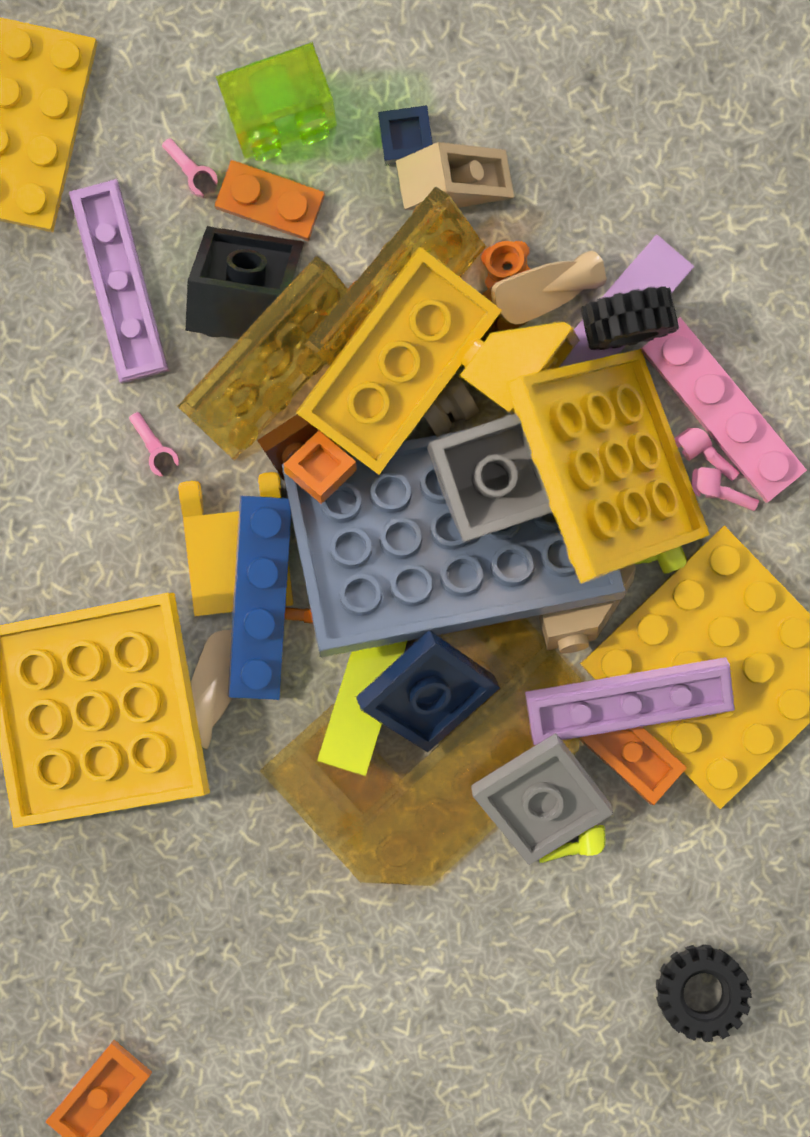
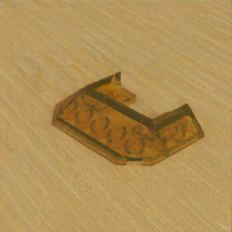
(427, 819)

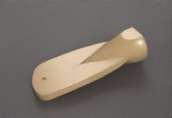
(547, 287)
(211, 683)

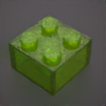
(278, 102)

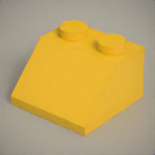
(515, 354)

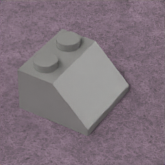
(489, 477)

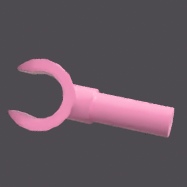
(188, 166)
(697, 441)
(151, 442)
(707, 482)

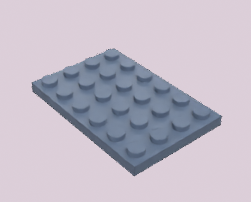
(392, 565)

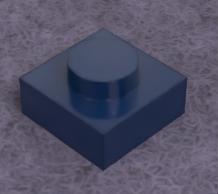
(404, 132)

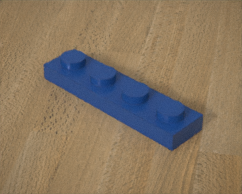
(259, 597)

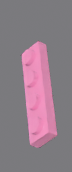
(724, 411)

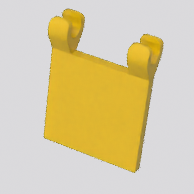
(213, 547)

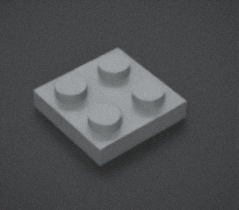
(542, 799)

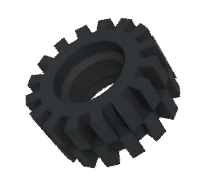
(629, 318)
(716, 1020)

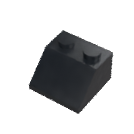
(237, 280)

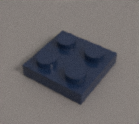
(427, 691)

